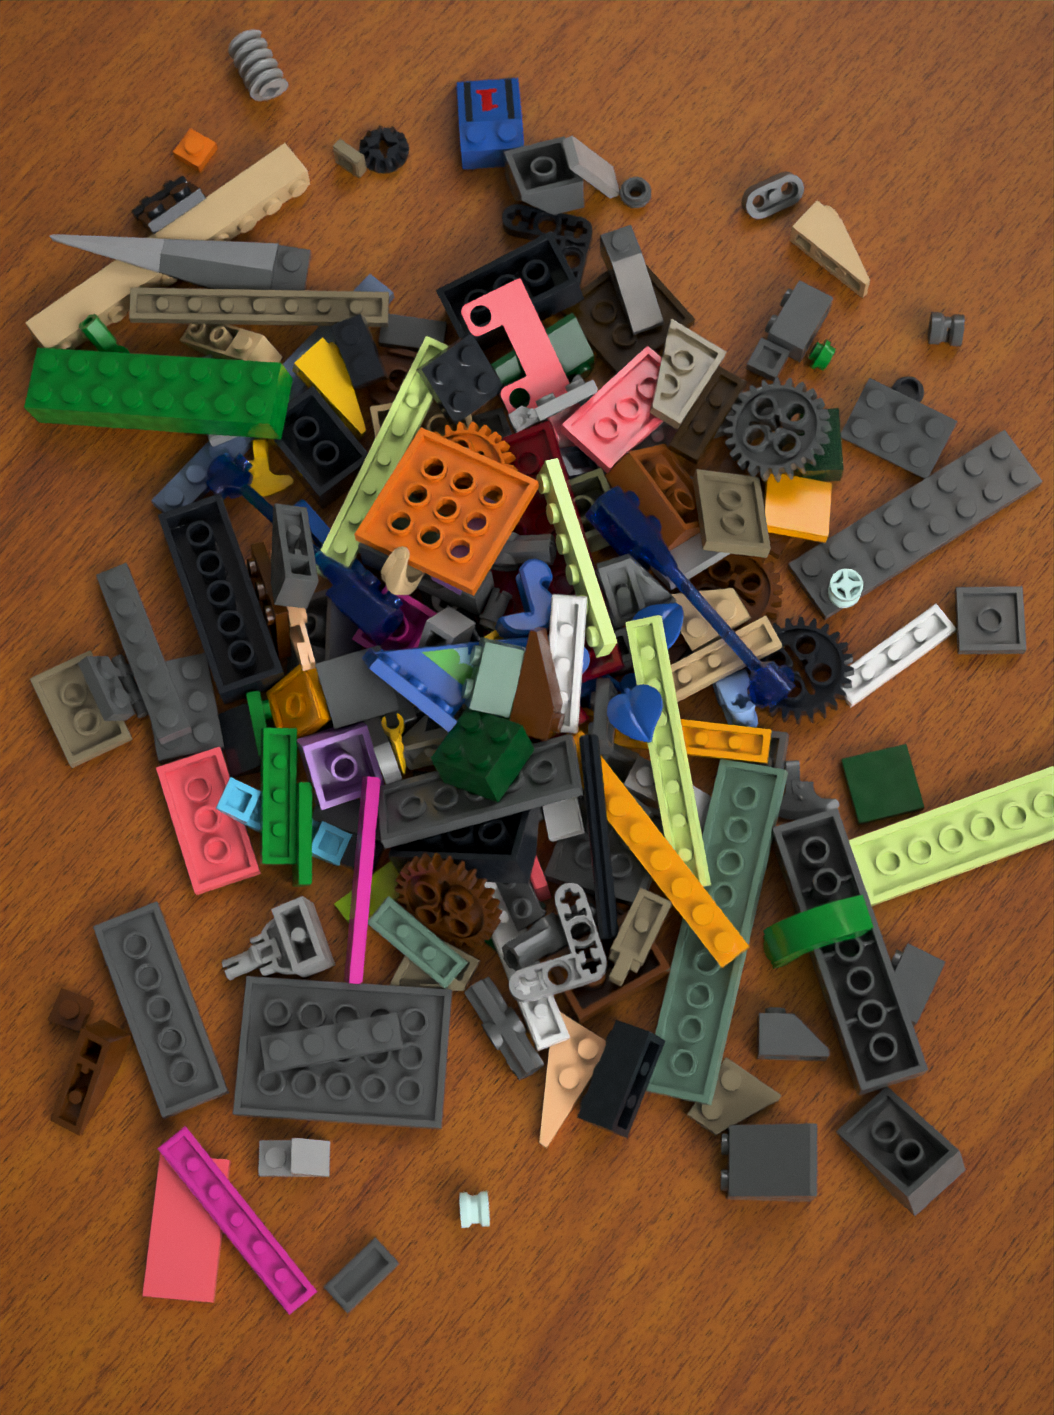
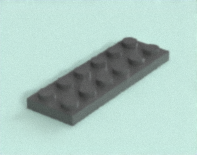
(429, 807)
(160, 1010)

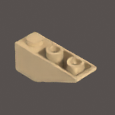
(230, 343)

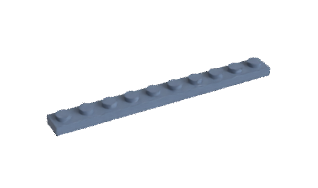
(189, 483)

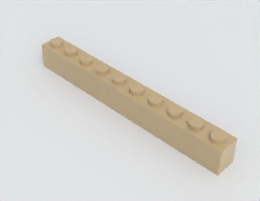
(217, 218)

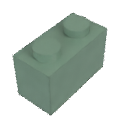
(493, 677)

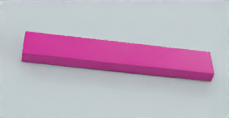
(362, 880)
(237, 1220)

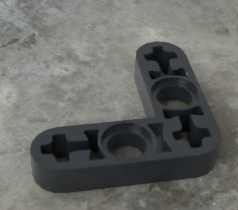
(567, 243)

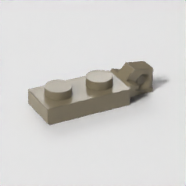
(637, 934)

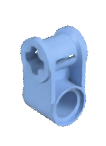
(734, 700)

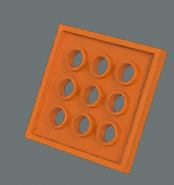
(457, 463)

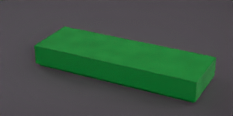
(303, 868)

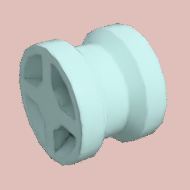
(847, 581)
(474, 1209)

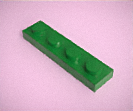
(278, 796)

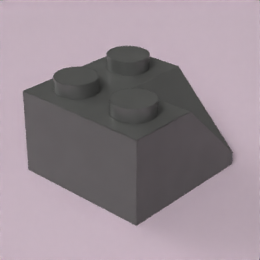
(542, 177)

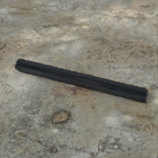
(599, 836)

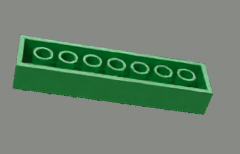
(159, 393)

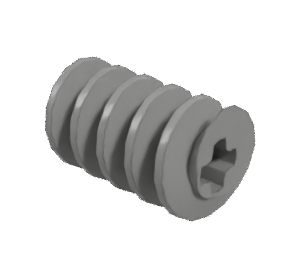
(257, 65)

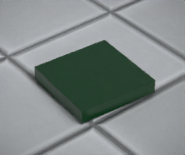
(882, 784)

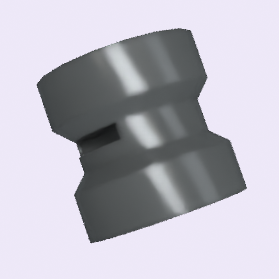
(938, 329)

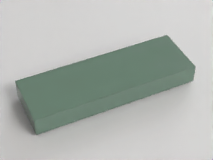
(417, 942)

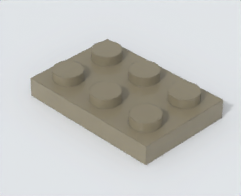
(731, 513)
(75, 713)

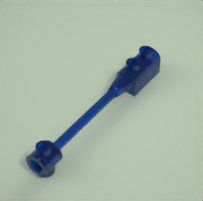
(631, 532)
(351, 591)

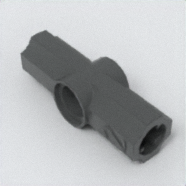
(525, 547)
(543, 939)
(504, 1028)

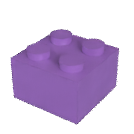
(337, 762)

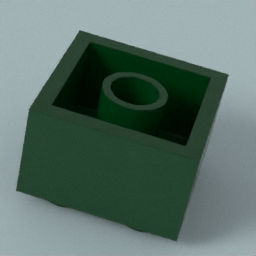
(483, 754)

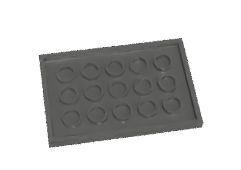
(373, 1089)

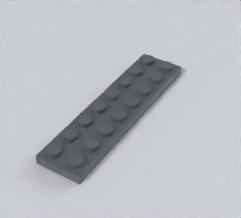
(918, 520)

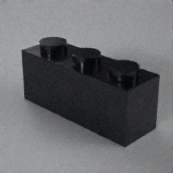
(621, 1078)

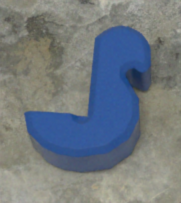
(533, 586)

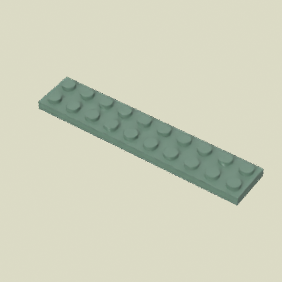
(698, 990)

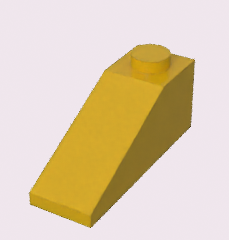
(327, 373)

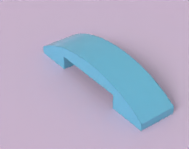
(243, 805)

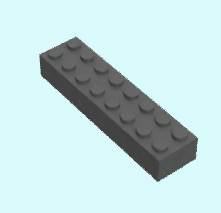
(855, 972)

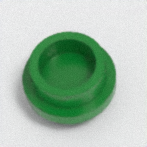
(821, 355)

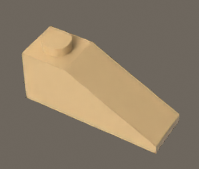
(826, 241)

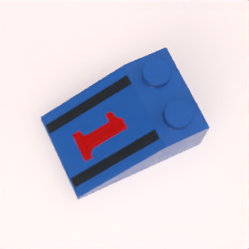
(489, 121)

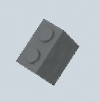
(770, 1162)

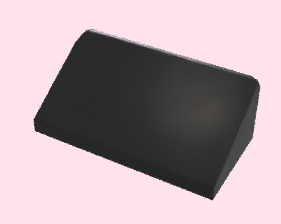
(239, 741)

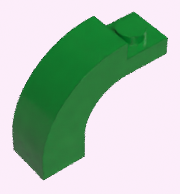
(815, 929)

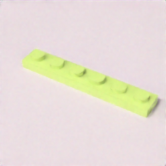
(579, 567)

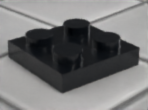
(460, 379)

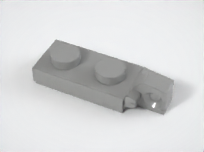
(550, 405)

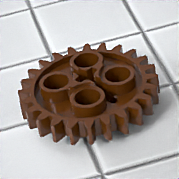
(745, 570)
(439, 886)

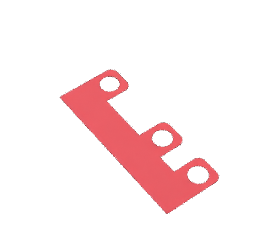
(514, 310)

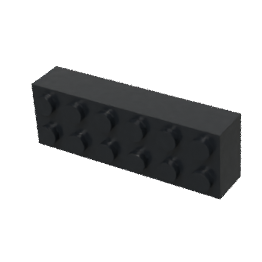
(221, 598)

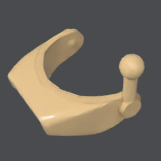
(399, 576)

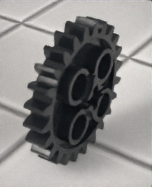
(826, 657)

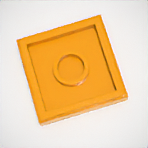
(798, 507)
(299, 702)

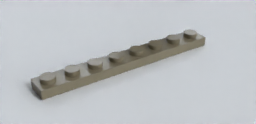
(256, 306)

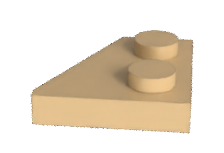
(697, 630)

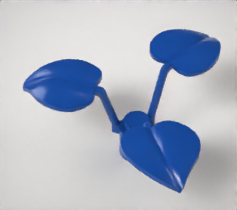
(640, 706)

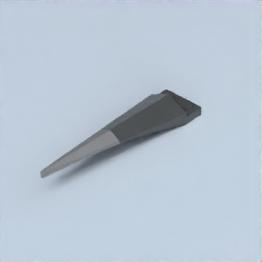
(204, 261)

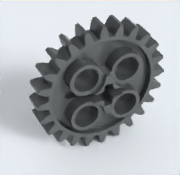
(768, 456)

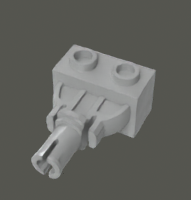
(286, 945)

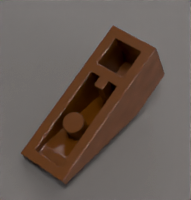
(538, 694)
(89, 1074)

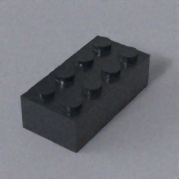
(543, 274)

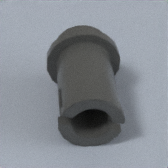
(494, 609)

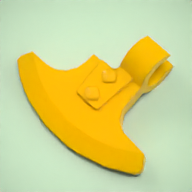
(263, 479)
(396, 740)

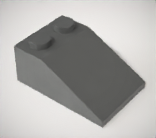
(902, 1150)

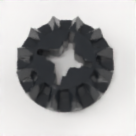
(396, 154)

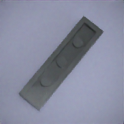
(331, 1042)

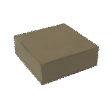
(349, 158)

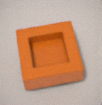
(195, 150)

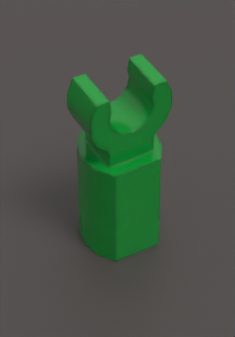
(100, 335)

